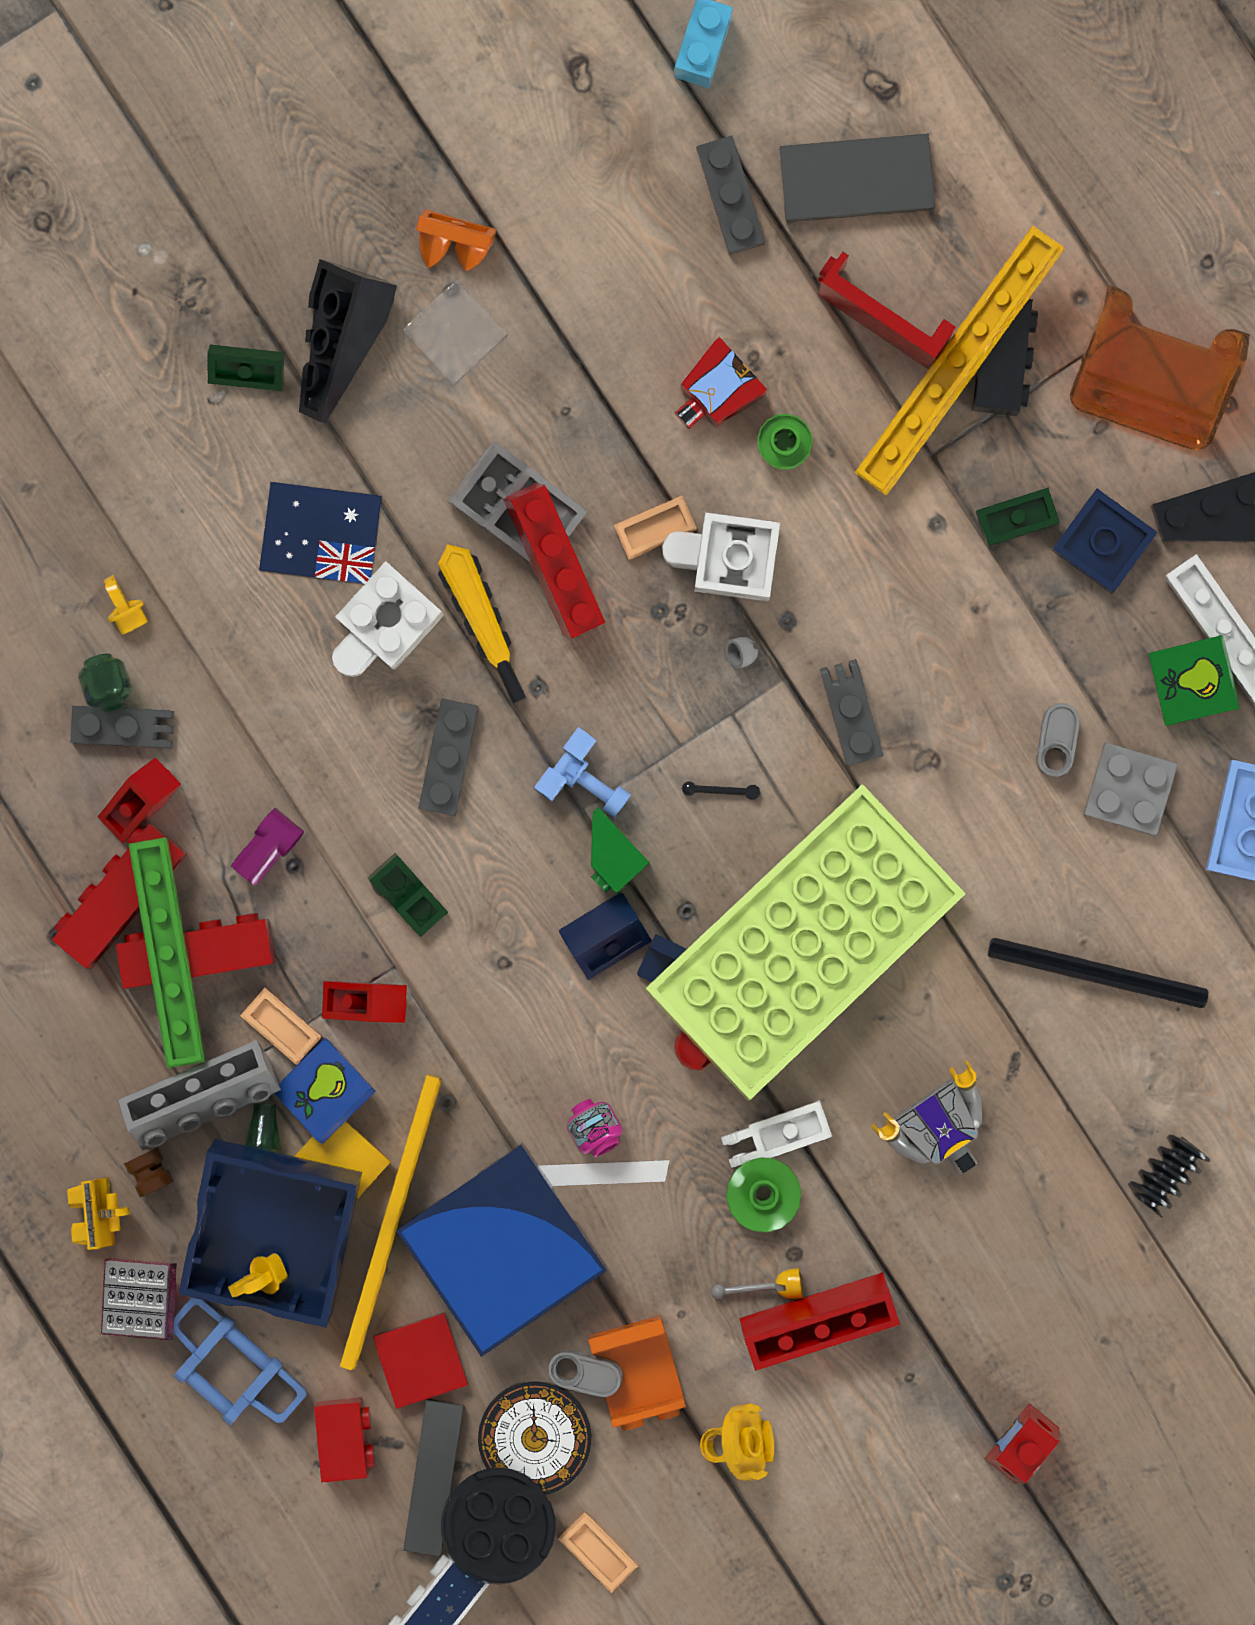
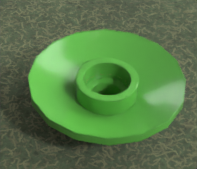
(767, 1213)

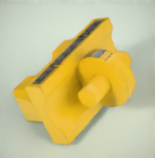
(100, 1213)

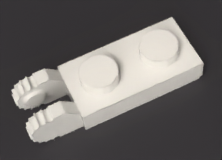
(781, 1133)

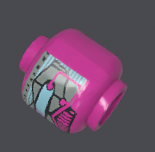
(594, 1127)

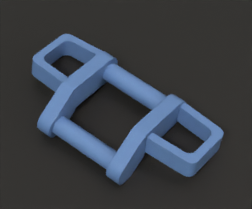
(249, 1349)

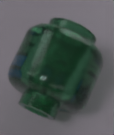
(104, 682)

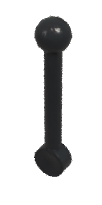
(751, 792)

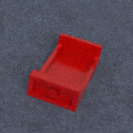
(880, 318)

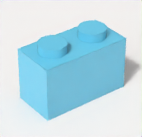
(703, 42)

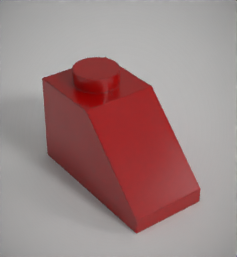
(139, 799)
(364, 1002)

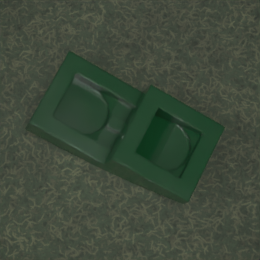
(407, 894)

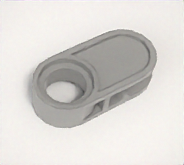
(1060, 732)
(594, 1374)

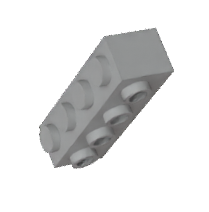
(199, 1095)

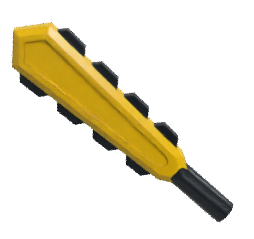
(472, 597)

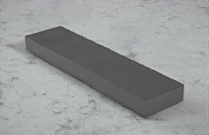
(433, 1476)

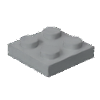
(1130, 789)

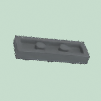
(730, 195)
(448, 757)

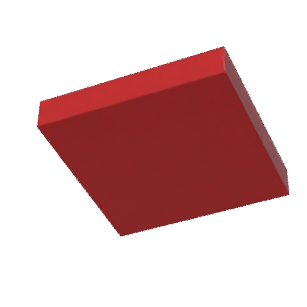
(420, 1360)

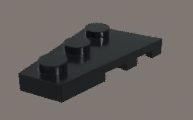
(1210, 514)

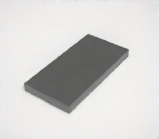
(857, 177)

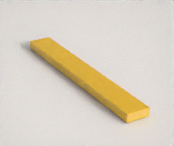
(959, 360)
(391, 1222)

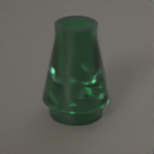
(263, 1128)

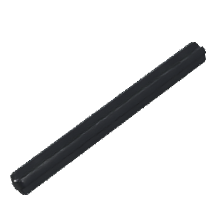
(1098, 972)

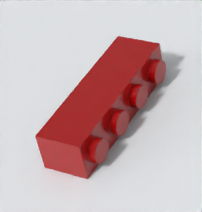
(554, 560)
(108, 906)
(209, 950)
(819, 1321)

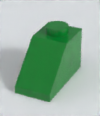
(613, 855)

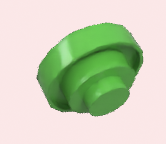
(784, 441)

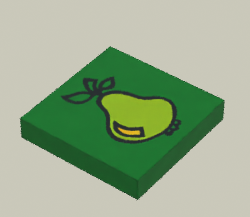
(1194, 680)

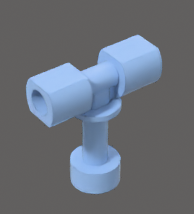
(572, 769)

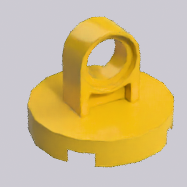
(745, 1442)

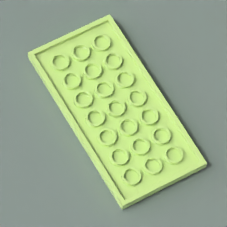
(804, 942)

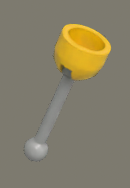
(787, 1284)

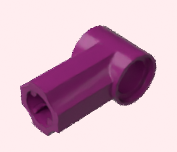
(272, 840)

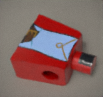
(718, 387)
(1024, 1445)

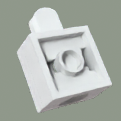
(730, 555)
(384, 622)

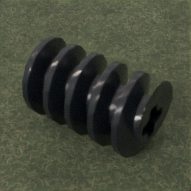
(1167, 1173)

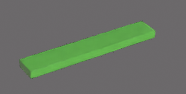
(167, 952)

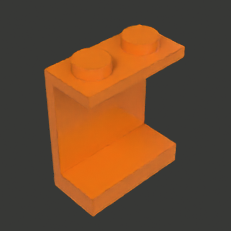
(649, 1372)

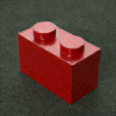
(343, 1439)

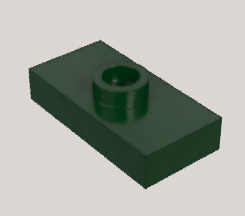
(245, 367)
(1017, 517)

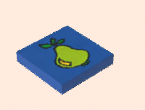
(324, 1090)

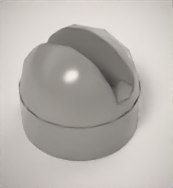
(741, 652)

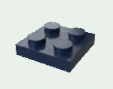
(1104, 541)

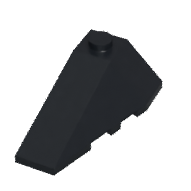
(346, 321)

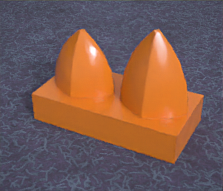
(440, 230)

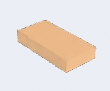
(649, 529)
(281, 1026)
(598, 1551)

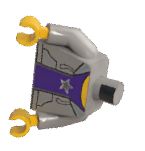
(939, 1123)

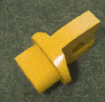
(127, 614)
(264, 1275)

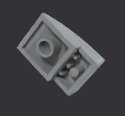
(496, 477)

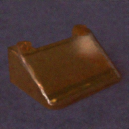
(1154, 378)

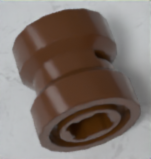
(148, 1172)

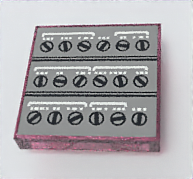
(138, 1298)

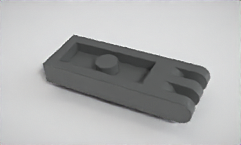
(852, 714)
(120, 727)

